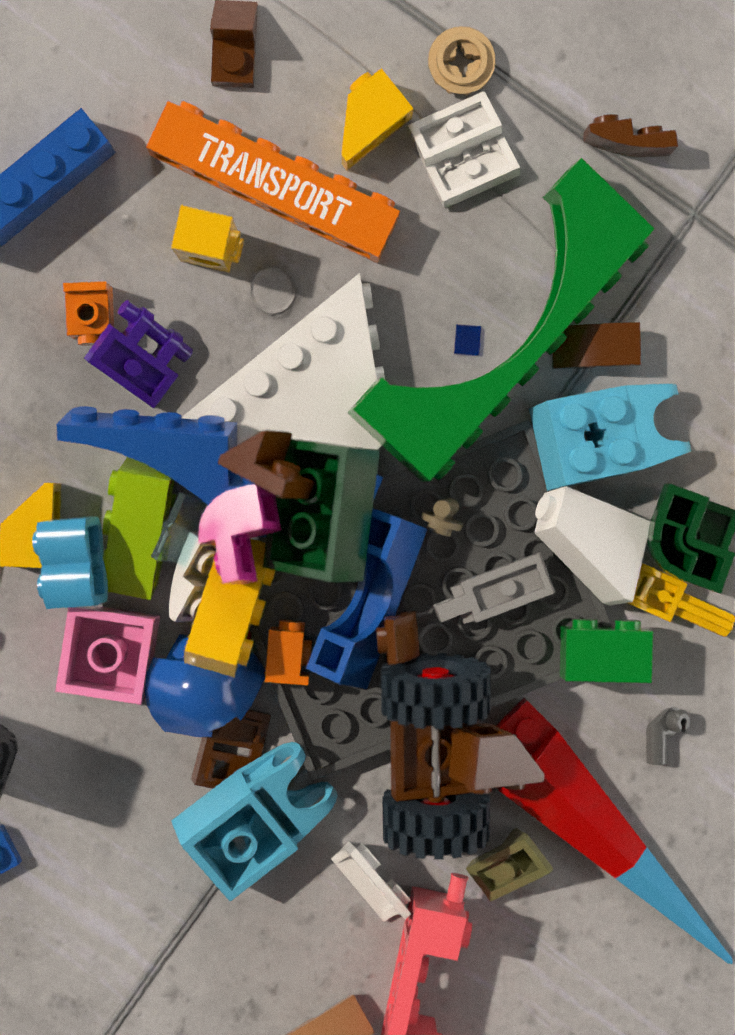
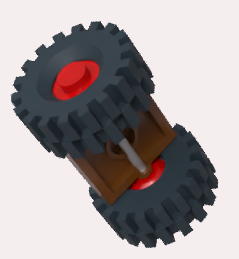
(425, 807)

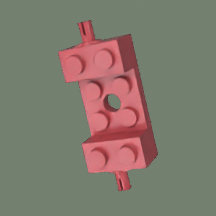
(434, 928)

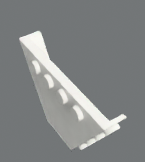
(307, 376)

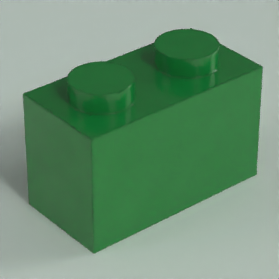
(606, 653)

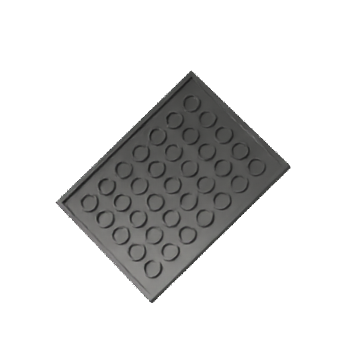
(497, 497)

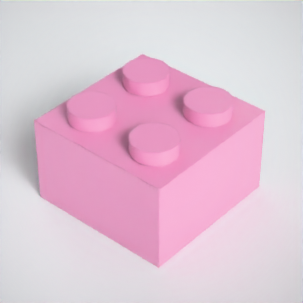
(107, 653)

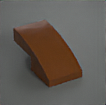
(599, 346)

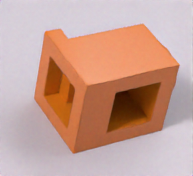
(83, 294)
(288, 653)

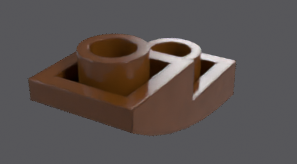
(617, 137)
(399, 637)

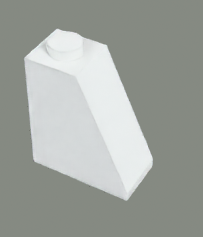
(594, 541)

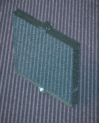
(183, 519)

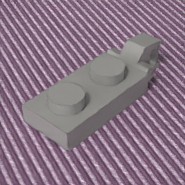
(497, 590)

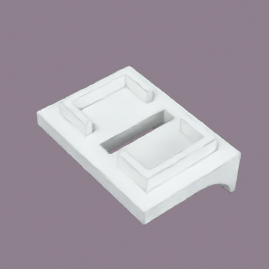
(359, 868)

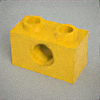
(207, 239)

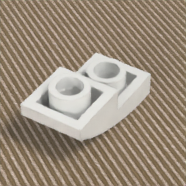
(190, 578)

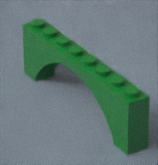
(592, 241)

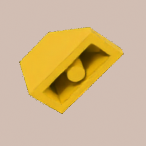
(372, 115)
(19, 526)

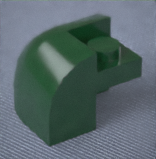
(692, 537)

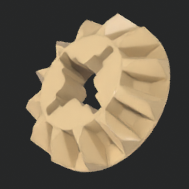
(474, 46)

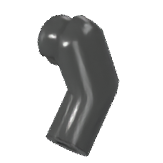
(660, 730)

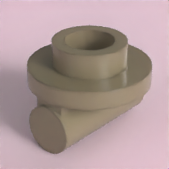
(442, 520)

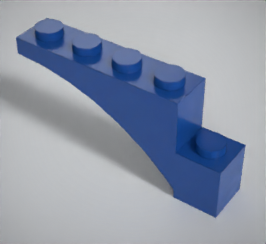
(167, 442)

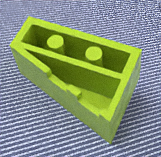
(134, 527)

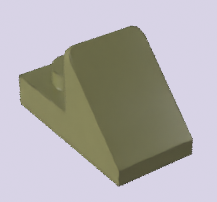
(509, 866)

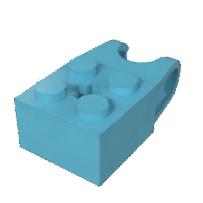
(617, 431)
(252, 820)

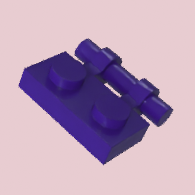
(131, 365)

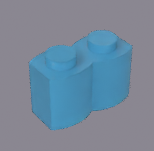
(71, 562)

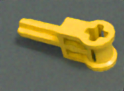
(666, 597)

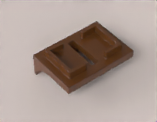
(215, 765)

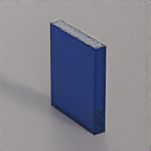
(467, 340)

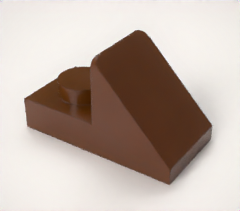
(234, 43)
(263, 463)

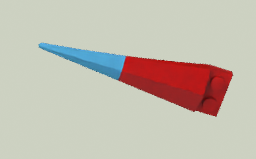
(587, 819)

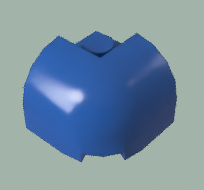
(196, 699)

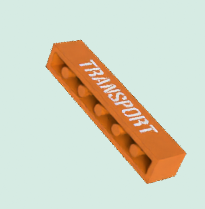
(273, 181)

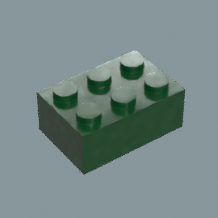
(331, 529)

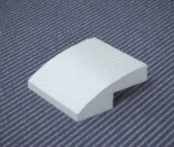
(464, 149)

